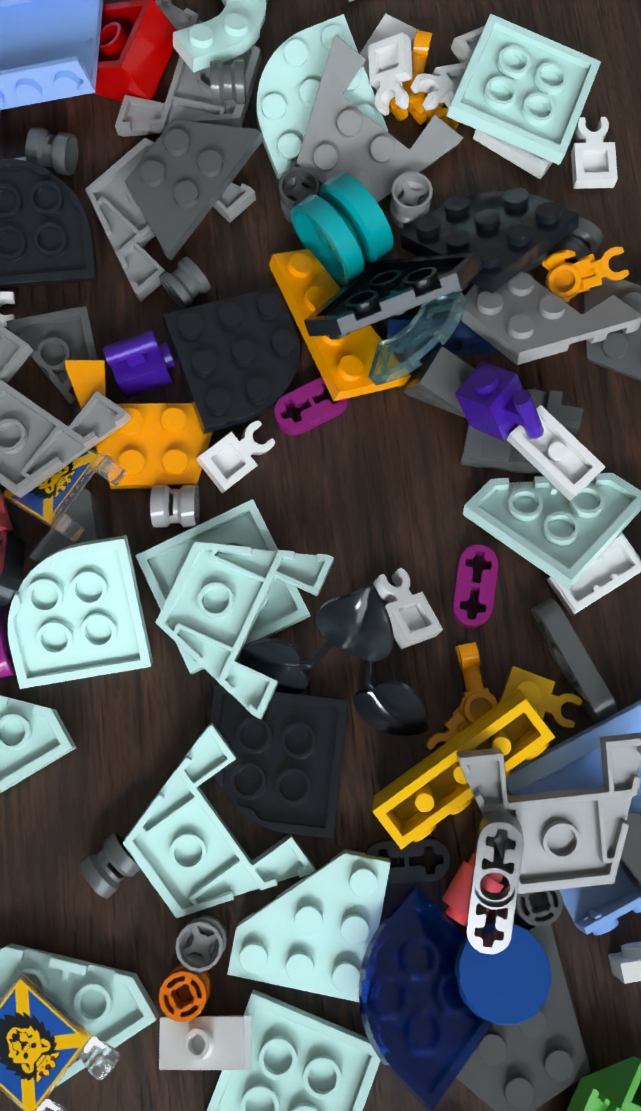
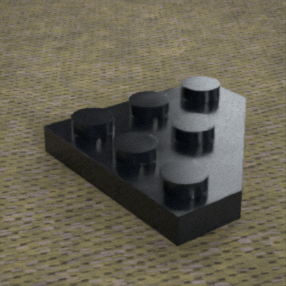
(390, 290)

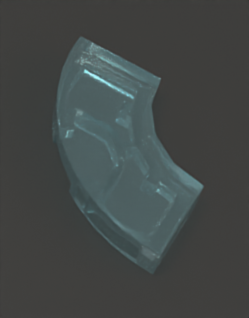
(431, 325)

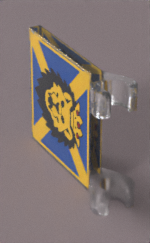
(56, 494)
(41, 1045)

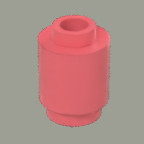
(458, 892)

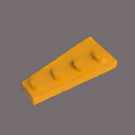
(341, 361)

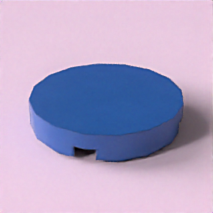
(504, 985)

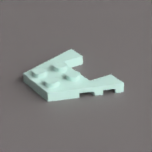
(218, 605)
(190, 848)

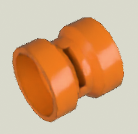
(189, 985)

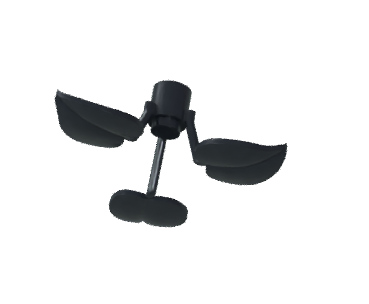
(361, 629)

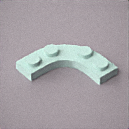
(222, 36)

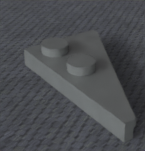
(55, 339)

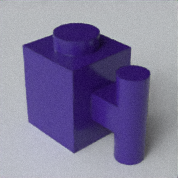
(139, 363)
(497, 403)

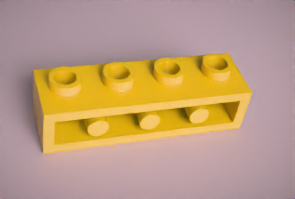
(437, 784)

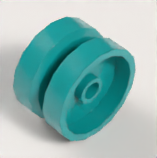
(342, 227)

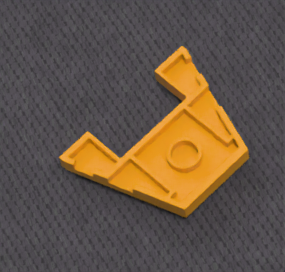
(155, 444)

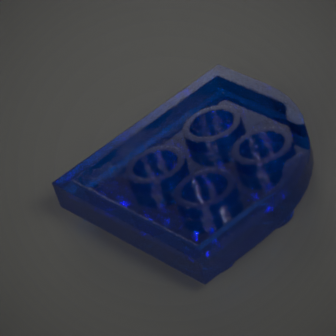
(414, 999)

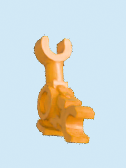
(419, 59)
(570, 279)
(475, 700)

